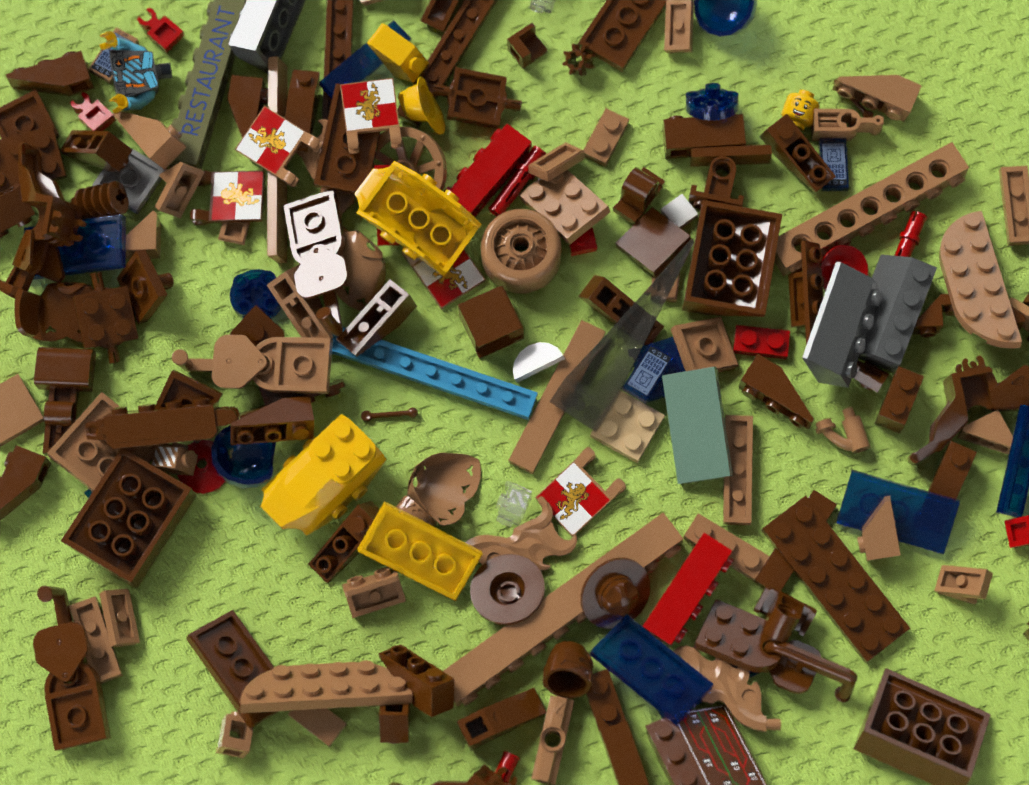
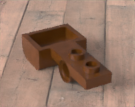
(64, 375)

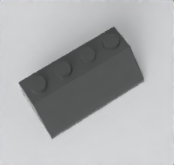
(264, 30)
(904, 290)
(842, 326)

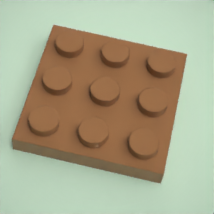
(91, 458)

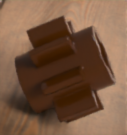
(587, 59)

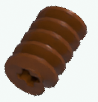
(102, 200)

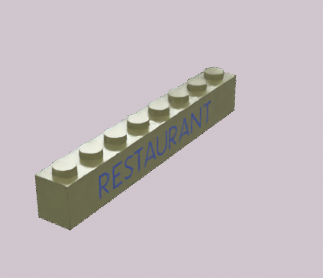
(207, 81)

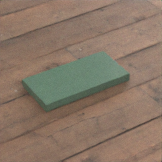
(697, 425)

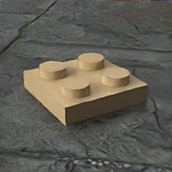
(629, 427)

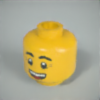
(801, 108)

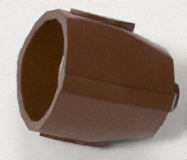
(565, 668)

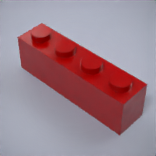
(490, 169)
(688, 589)

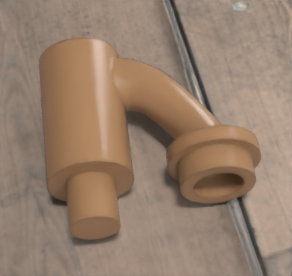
(854, 429)

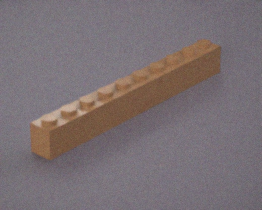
(555, 614)

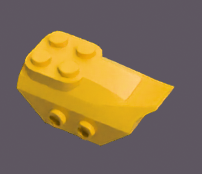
(416, 215)
(323, 477)

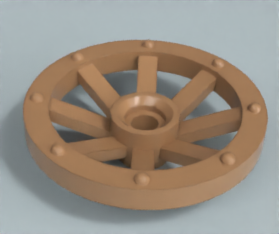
(438, 163)

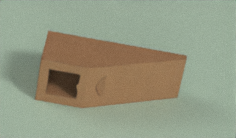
(885, 93)

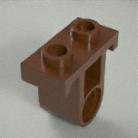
(717, 188)
(637, 194)
(783, 614)

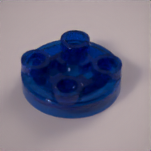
(712, 103)
(251, 290)

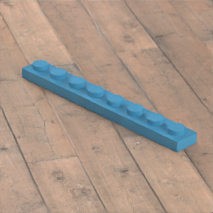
(444, 377)

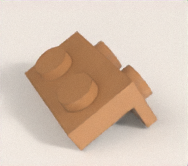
(373, 592)

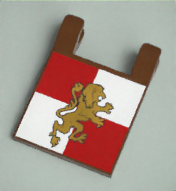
(234, 197)

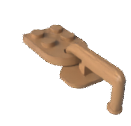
(294, 363)

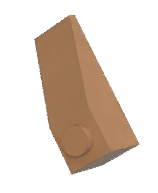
(157, 140)
(298, 309)

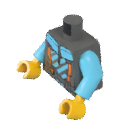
(133, 73)

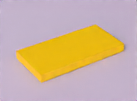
(420, 551)

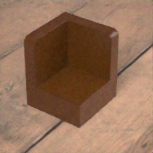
(526, 46)

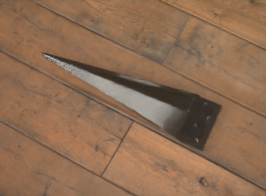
(598, 379)

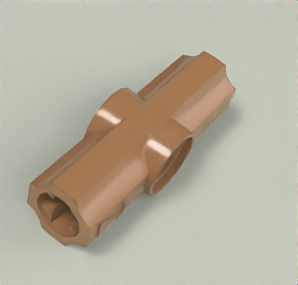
(549, 758)

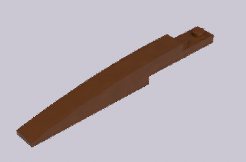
(615, 731)

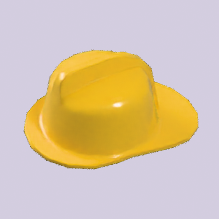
(421, 106)

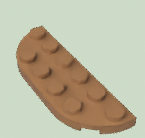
(977, 283)
(324, 687)

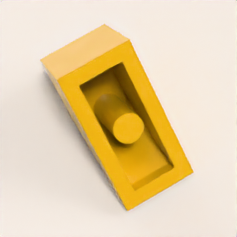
(397, 54)

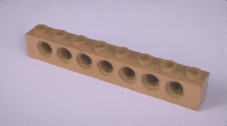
(945, 160)

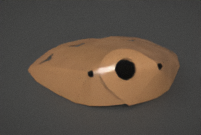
(364, 270)
(441, 485)

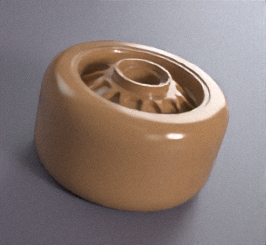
(524, 270)

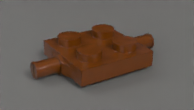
(476, 98)
(105, 317)

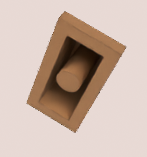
(879, 533)

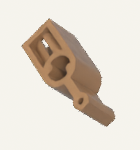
(832, 124)

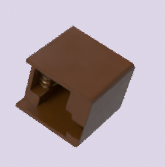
(491, 321)

